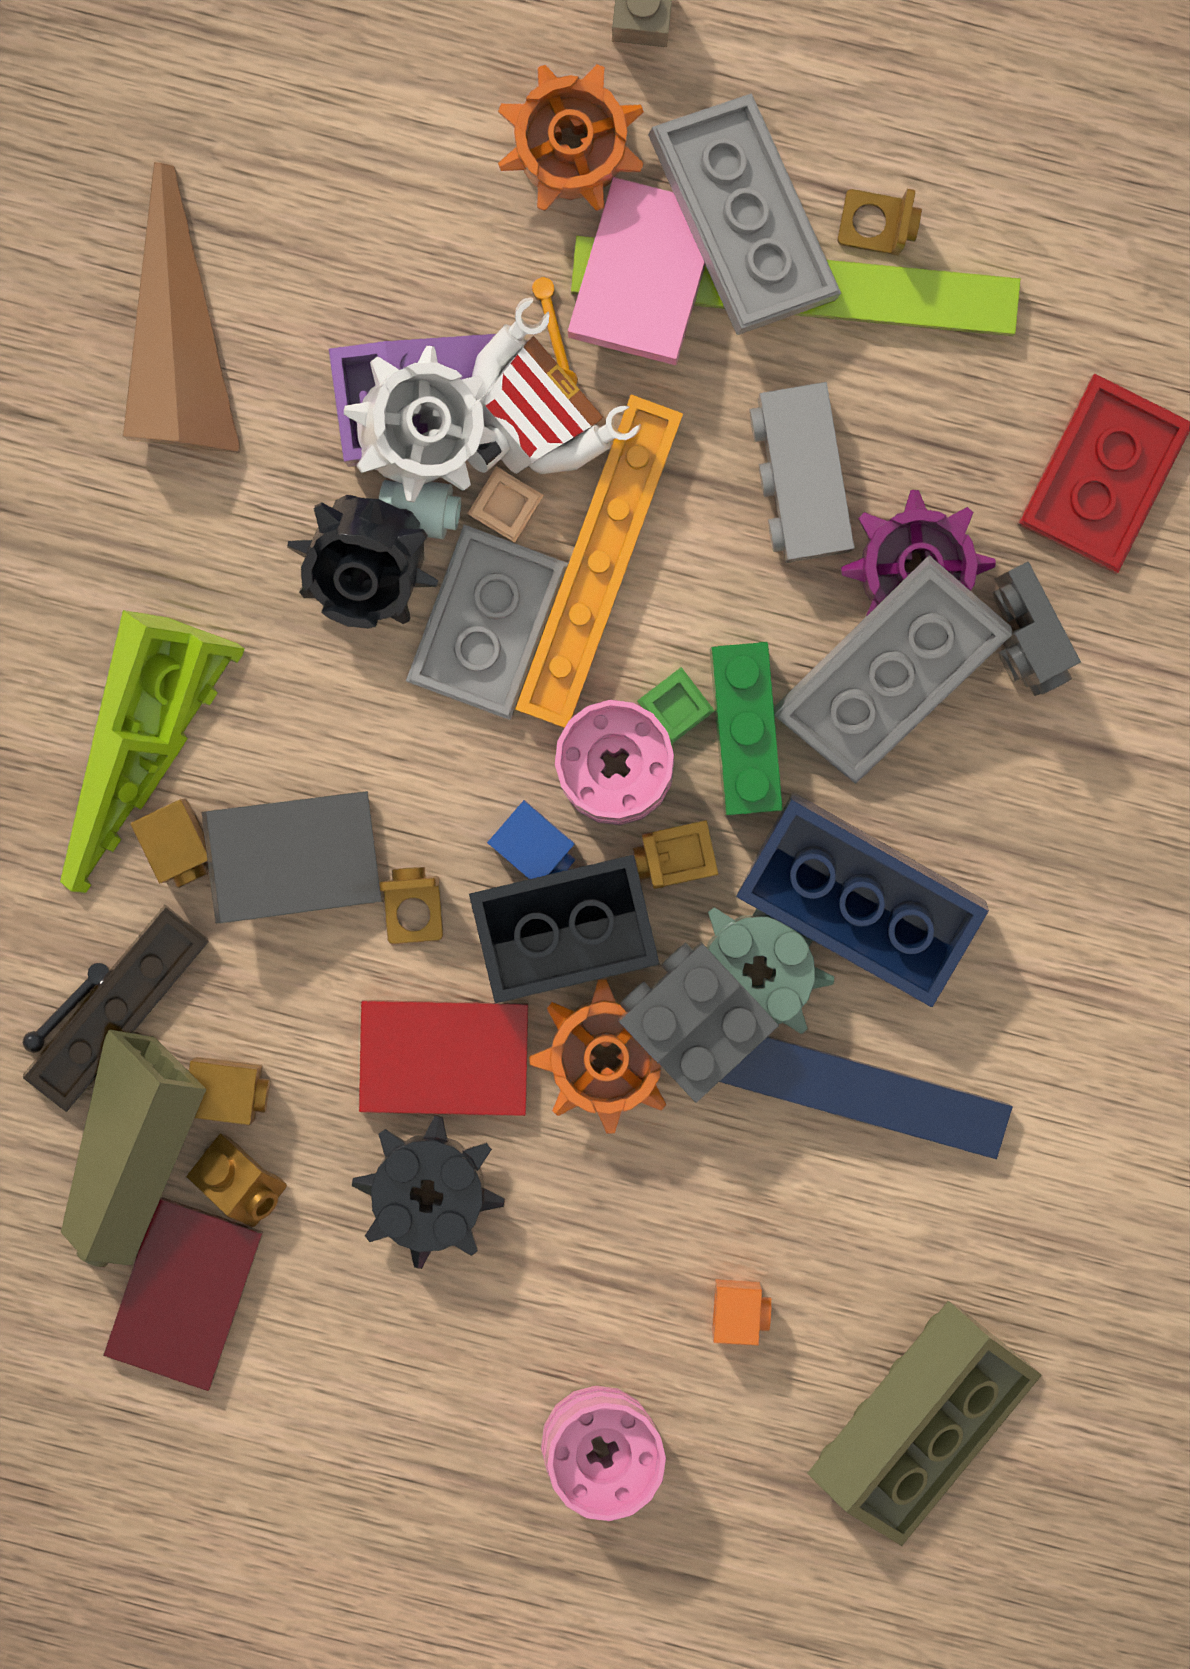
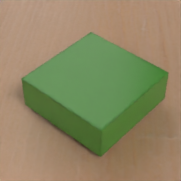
(677, 704)

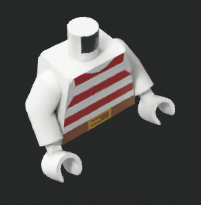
(536, 406)

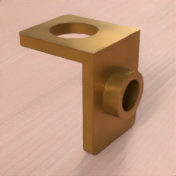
(901, 221)
(408, 884)

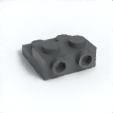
(1040, 648)
(696, 1020)

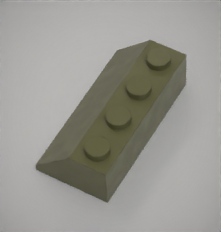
(923, 1424)

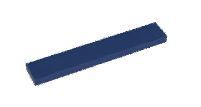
(873, 1096)

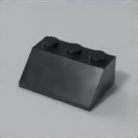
(564, 929)

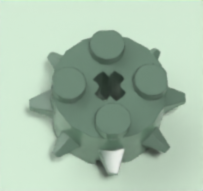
(783, 951)

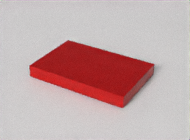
(1105, 473)
(443, 1057)

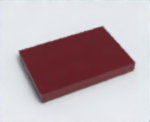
(183, 1293)

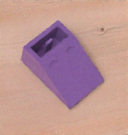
(354, 375)

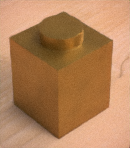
(173, 843)
(232, 1090)

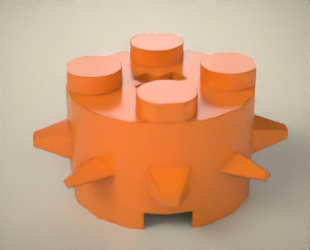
(585, 109)
(572, 1058)

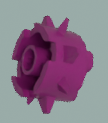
(915, 532)

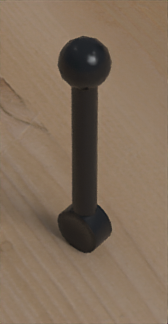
(34, 1040)

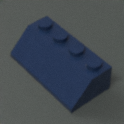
(862, 899)

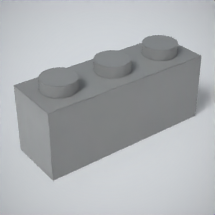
(802, 473)

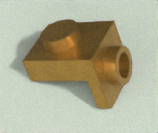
(676, 855)
(236, 1182)

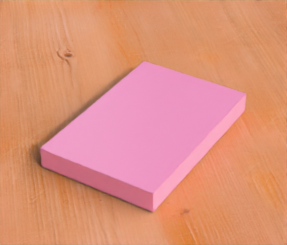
(639, 275)

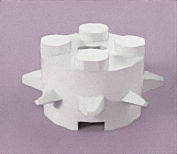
(444, 403)

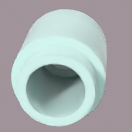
(433, 507)

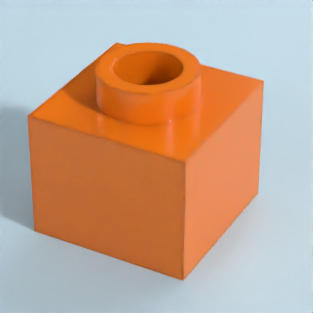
(739, 1312)

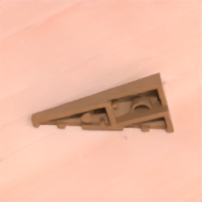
(175, 364)

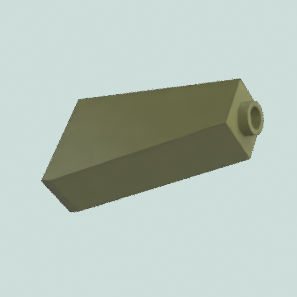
(128, 1146)

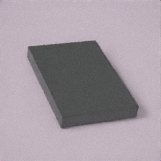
(291, 857)

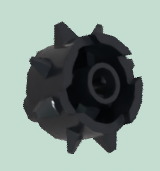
(363, 561)
(454, 1174)

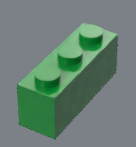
(746, 728)

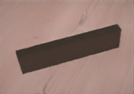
(115, 1004)

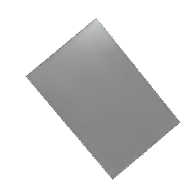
(487, 622)

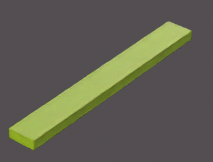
(889, 296)

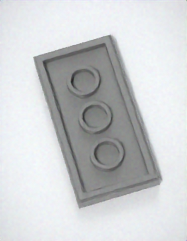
(744, 214)
(892, 670)

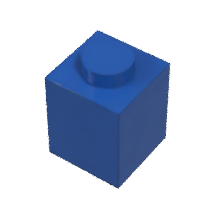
(532, 843)

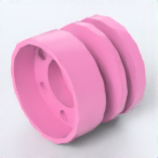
(614, 729)
(607, 1485)

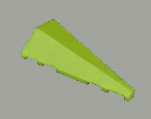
(150, 696)

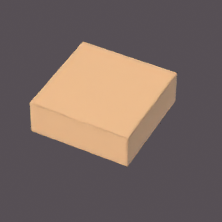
(505, 505)

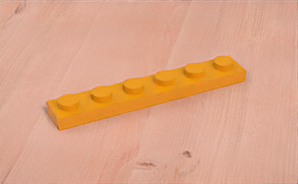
(598, 562)

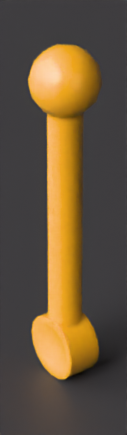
(543, 290)

